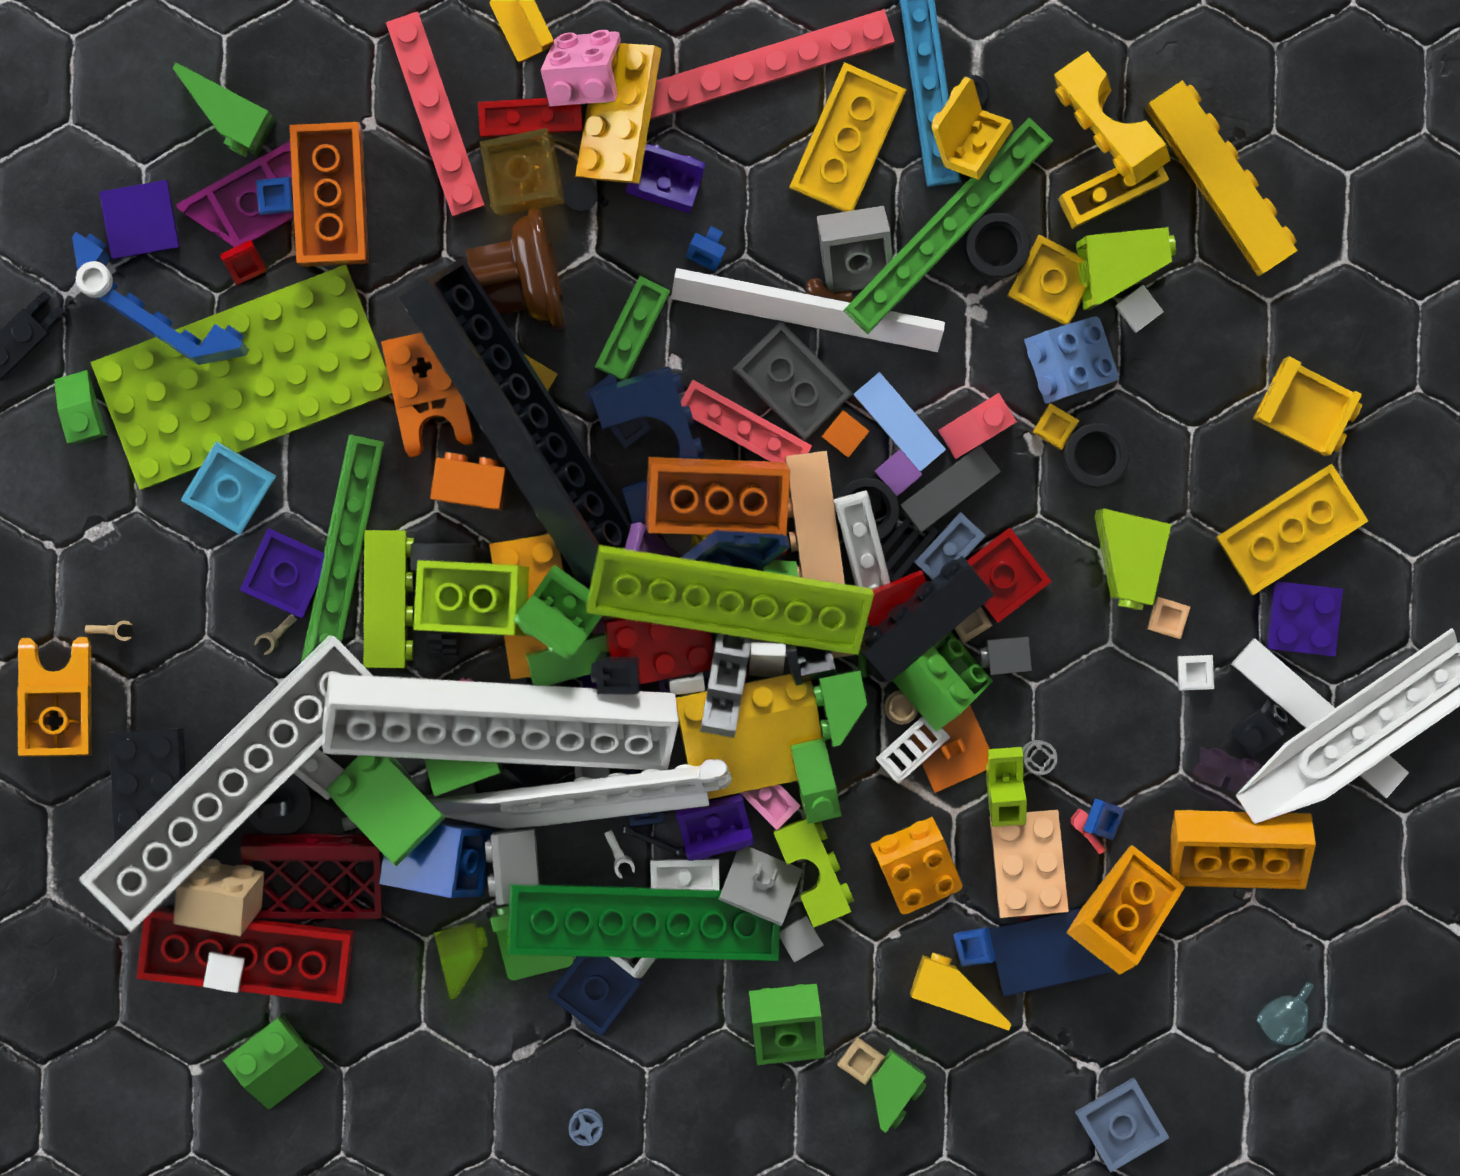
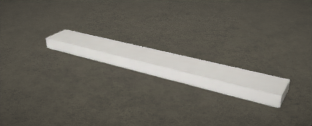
(801, 309)

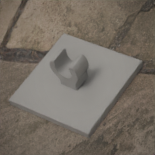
(760, 884)

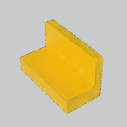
(522, 27)

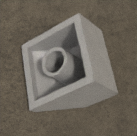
(854, 247)

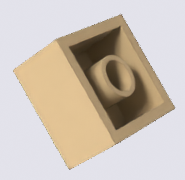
(219, 897)

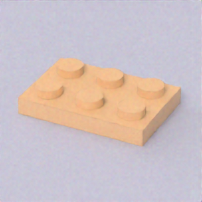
(1030, 866)

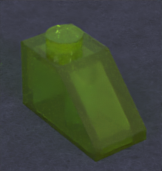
(459, 952)

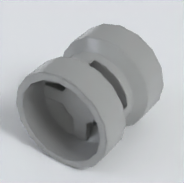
(1034, 755)

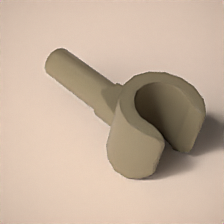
(276, 633)

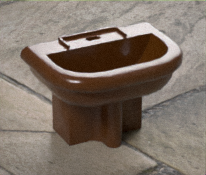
(521, 272)

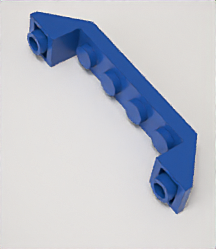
(216, 346)

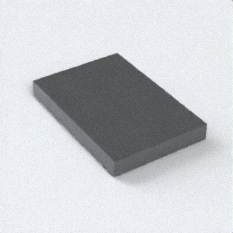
(792, 381)

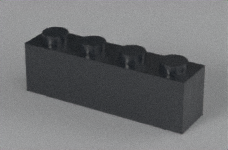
(925, 618)

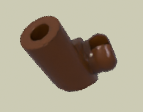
(815, 287)

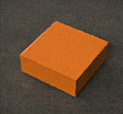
(845, 434)

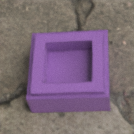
(898, 472)

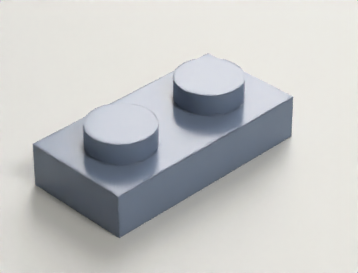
(954, 541)

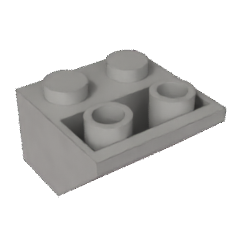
(513, 861)

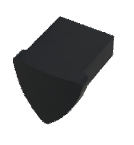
(809, 663)

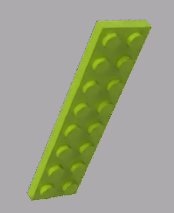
(729, 600)

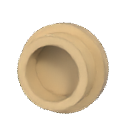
(899, 708)

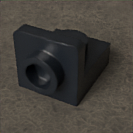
(616, 674)

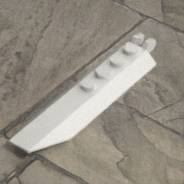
(1358, 732)
(590, 798)

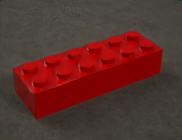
(277, 955)

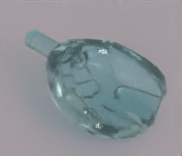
(1286, 1017)

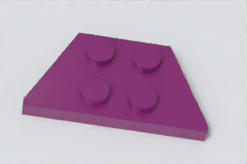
(231, 203)

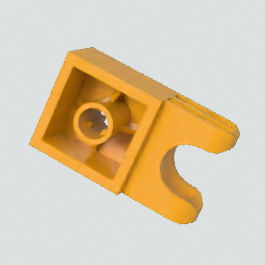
(50, 692)

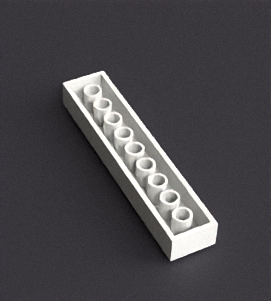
(498, 722)
(219, 790)

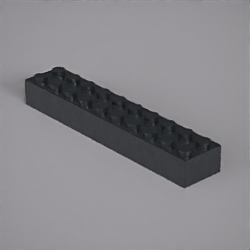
(518, 416)

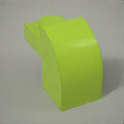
(1006, 787)

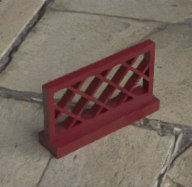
(319, 849)

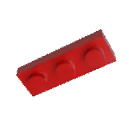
(526, 115)

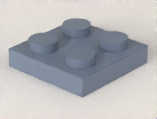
(1122, 1124)

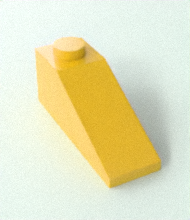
(948, 988)

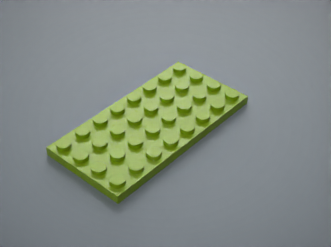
(304, 364)

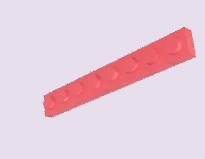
(771, 63)

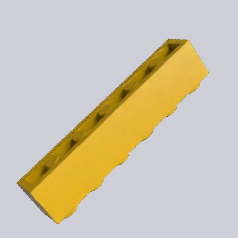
(1221, 178)

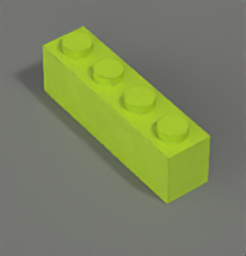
(386, 599)

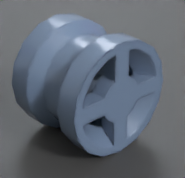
(588, 1132)

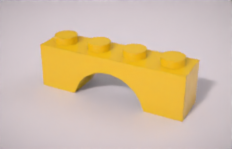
(1134, 146)

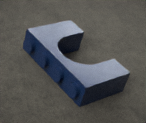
(648, 396)

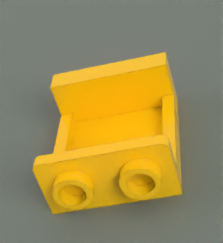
(1308, 407)

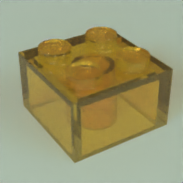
(522, 172)

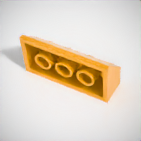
(1236, 853)

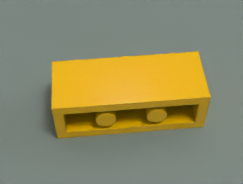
(1105, 194)

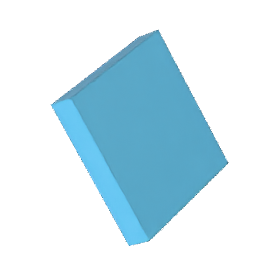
(228, 488)

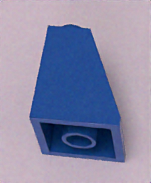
(444, 864)

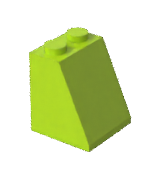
(1120, 261)
(1131, 555)

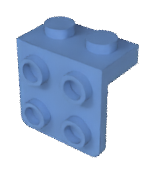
(1071, 359)

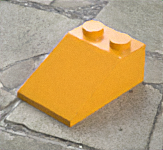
(1126, 911)

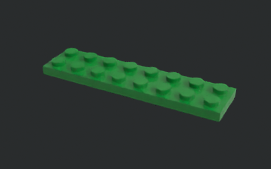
(635, 924)

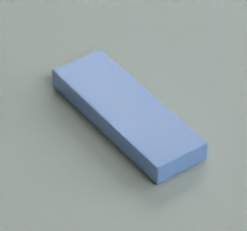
(899, 421)

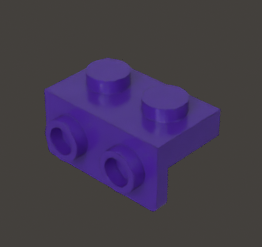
(668, 178)
(715, 828)

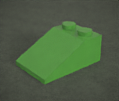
(234, 117)
(385, 805)

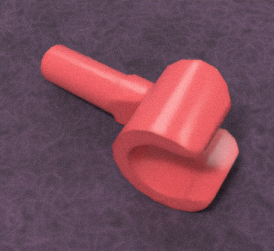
(1078, 821)

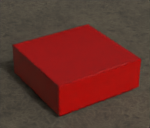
(243, 262)

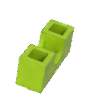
(827, 897)

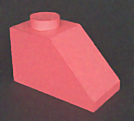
(977, 426)

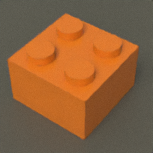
(469, 483)

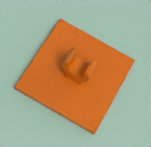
(958, 757)

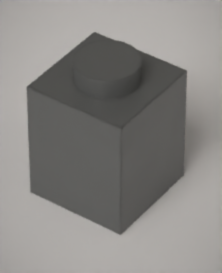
(1006, 655)

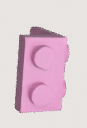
(581, 68)

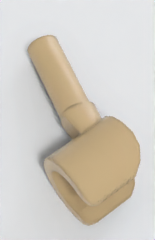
(109, 630)

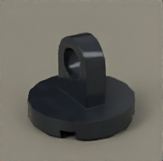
(284, 809)

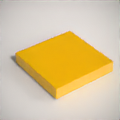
(1050, 281)

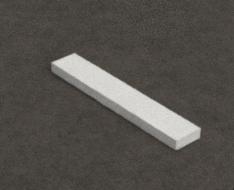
(1305, 705)

